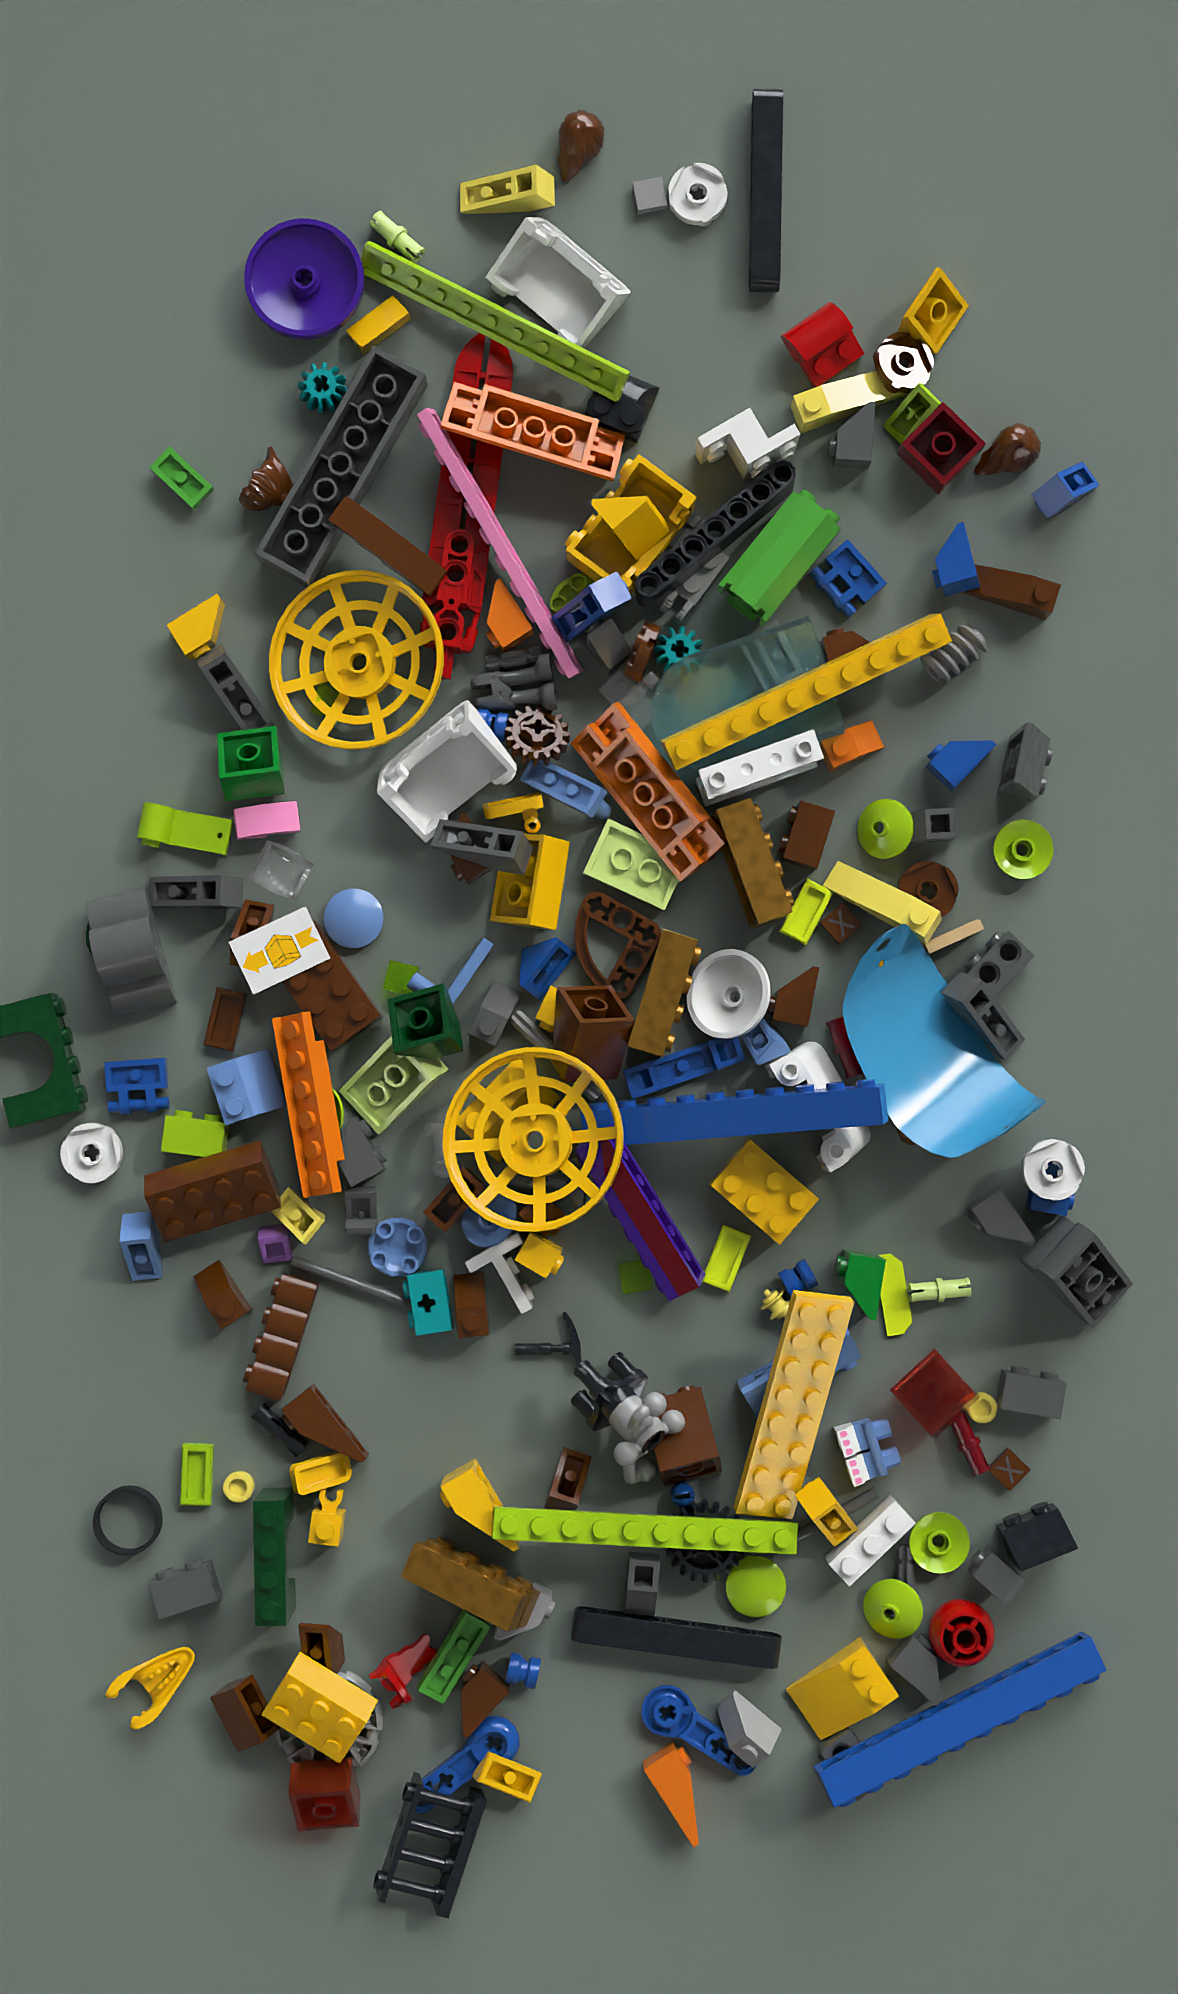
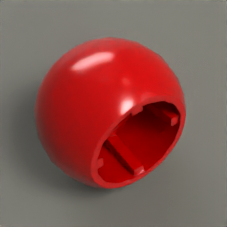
(968, 1652)

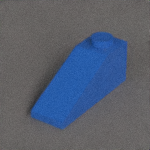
(591, 605)

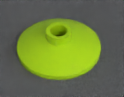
(896, 832)
(1037, 844)
(949, 1553)
(901, 1600)

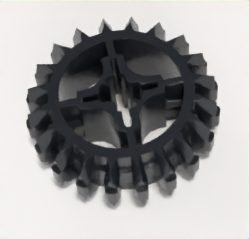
(720, 1562)

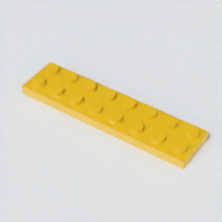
(793, 1404)

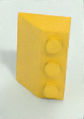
(536, 896)
(518, 1098)

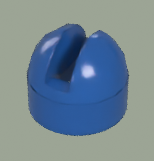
(680, 1489)

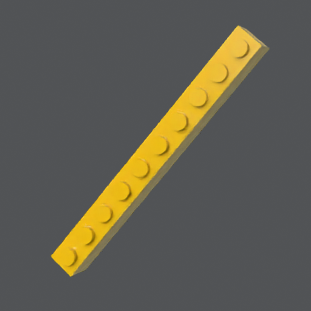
(806, 691)

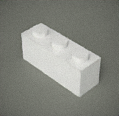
(871, 1540)

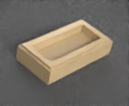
(953, 936)

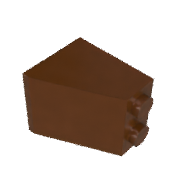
(593, 1028)
(692, 1450)

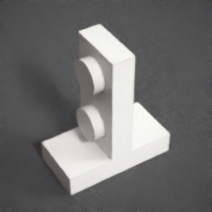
(506, 1268)

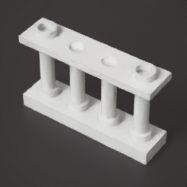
(759, 768)

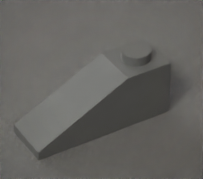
(233, 689)
(484, 845)
(196, 891)
(983, 1014)

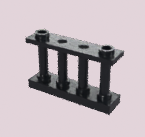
(451, 1865)

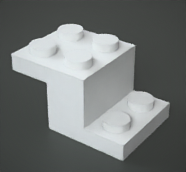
(746, 444)

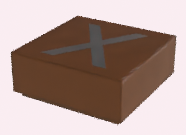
(840, 923)
(1008, 1469)

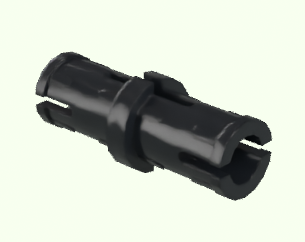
(279, 1430)

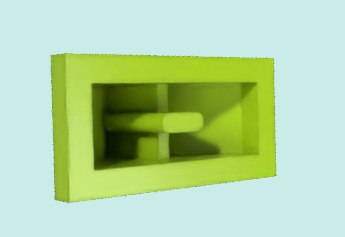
(911, 412)

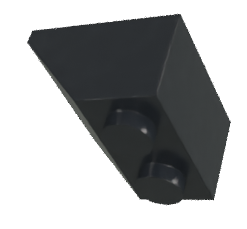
(1036, 1536)

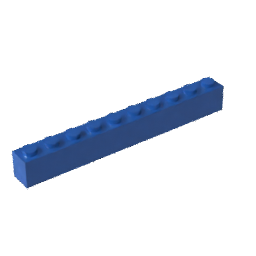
(747, 1112)
(959, 1719)

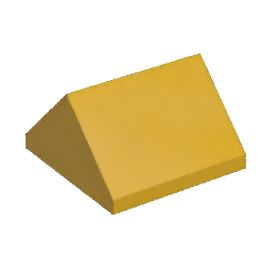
(934, 311)
(633, 522)

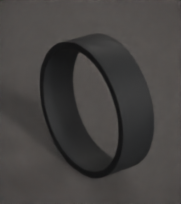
(109, 1545)

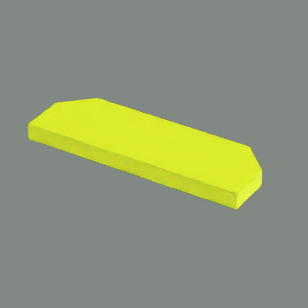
(895, 1297)

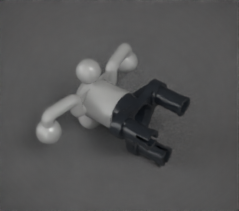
(621, 1407)

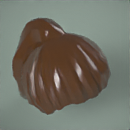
(579, 141)
(1012, 451)
(268, 485)

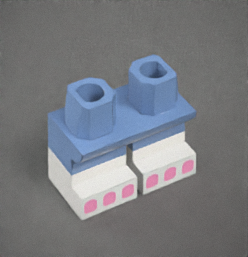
(861, 1449)

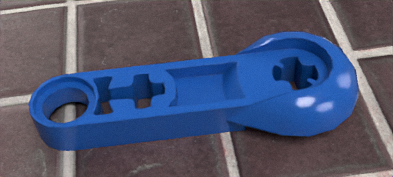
(687, 1725)
(466, 1759)

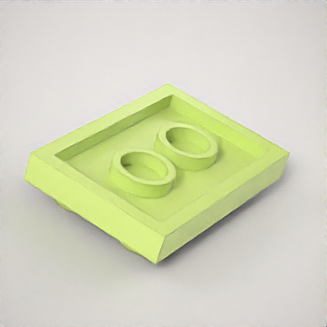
(631, 866)

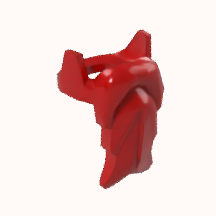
(398, 1668)

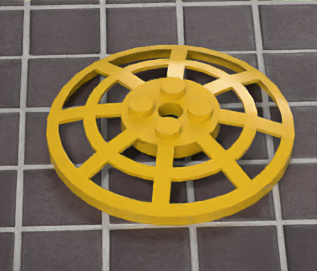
(341, 653)
(515, 1133)

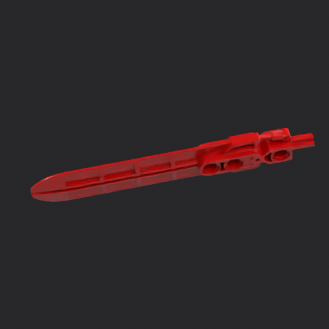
(446, 530)

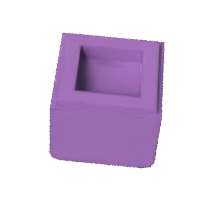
(275, 1243)

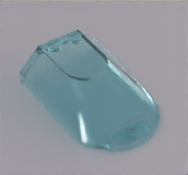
(736, 672)

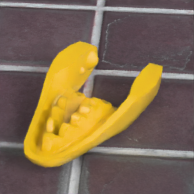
(159, 1678)

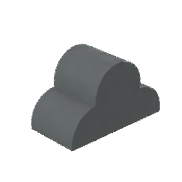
(129, 952)
(1077, 1270)

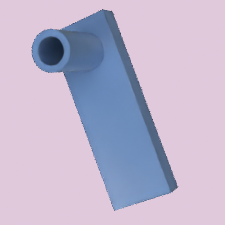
(567, 789)
(418, 982)

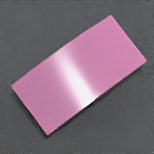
(266, 820)

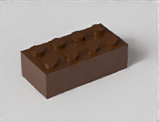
(334, 998)
(212, 1191)

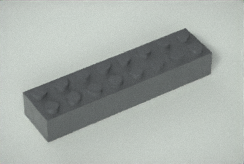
(342, 465)

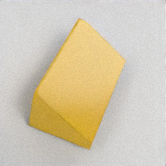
(378, 324)
(507, 1776)

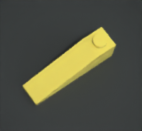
(839, 400)
(883, 901)

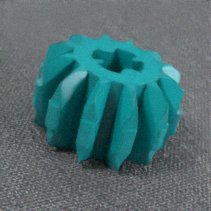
(321, 377)
(672, 642)

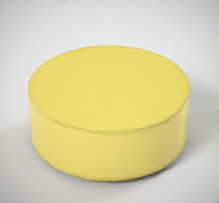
(983, 1409)
(238, 1486)

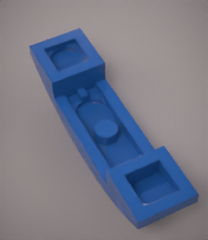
(682, 1066)

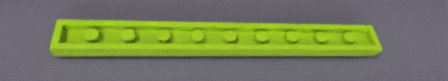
(494, 321)
(644, 1530)

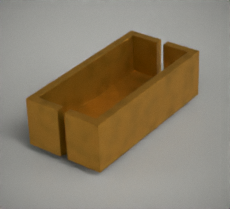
(752, 864)
(663, 992)
(471, 1583)

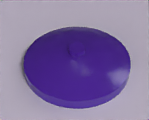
(304, 279)

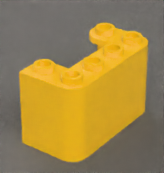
(601, 553)

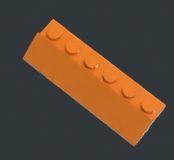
(533, 429)
(649, 792)
(309, 1104)

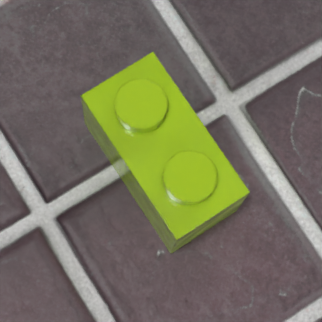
(194, 1135)

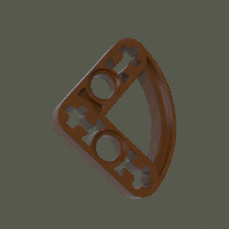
(634, 944)

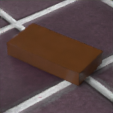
(225, 1019)

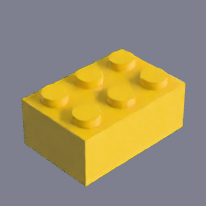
(764, 1191)
(320, 1707)

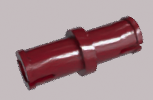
(844, 1048)
(969, 1445)

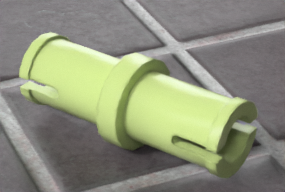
(397, 237)
(939, 1289)

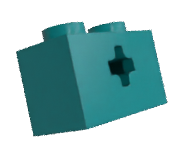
(439, 1316)

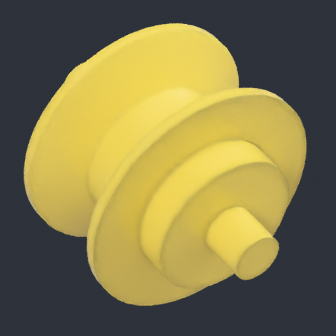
(775, 1303)

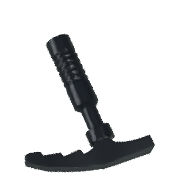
(548, 1348)

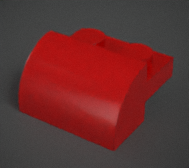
(823, 343)

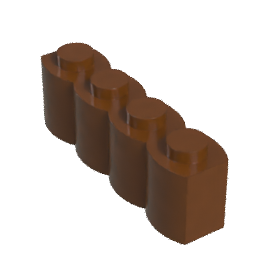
(281, 1337)

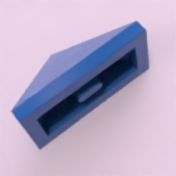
(543, 964)

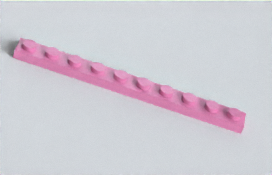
(494, 534)

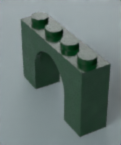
(62, 1091)
(272, 1588)

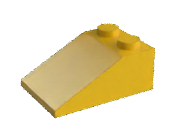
(473, 1498)
(842, 1690)

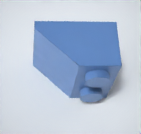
(247, 1086)

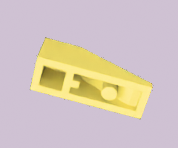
(508, 192)

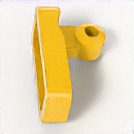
(525, 803)
(320, 1473)

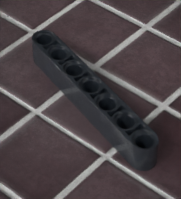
(766, 190)
(721, 521)
(676, 1637)

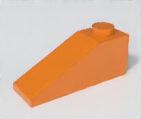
(671, 1777)

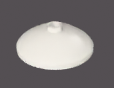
(714, 992)

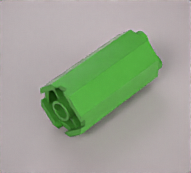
(780, 557)

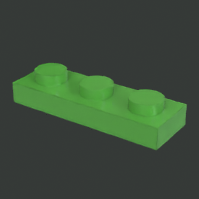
(453, 1656)

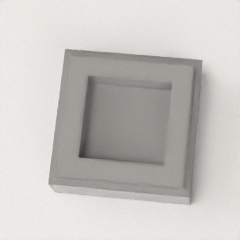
(649, 195)

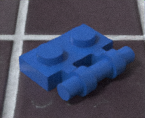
(854, 572)
(137, 1075)

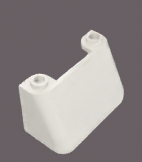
(557, 281)
(444, 769)
(812, 1064)

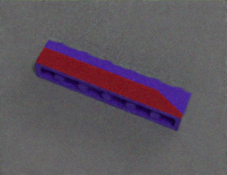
(645, 1221)

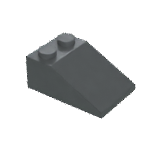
(1025, 763)

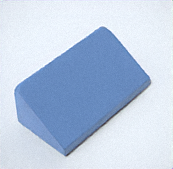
(765, 1042)

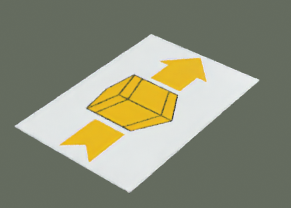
(279, 950)

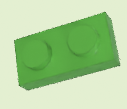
(181, 478)

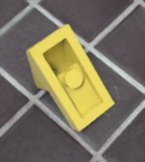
(298, 1215)

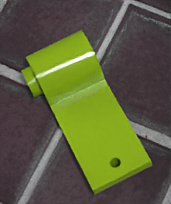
(183, 829)

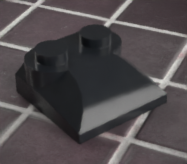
(629, 412)

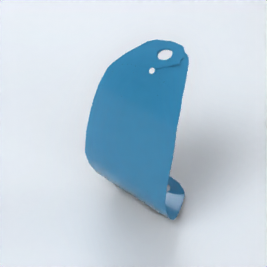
(934, 1067)

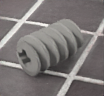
(948, 657)

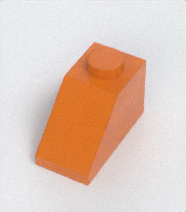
(506, 620)
(851, 745)

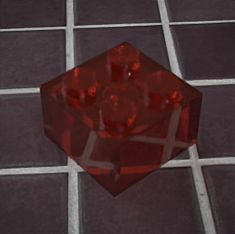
(935, 1393)
(324, 1795)

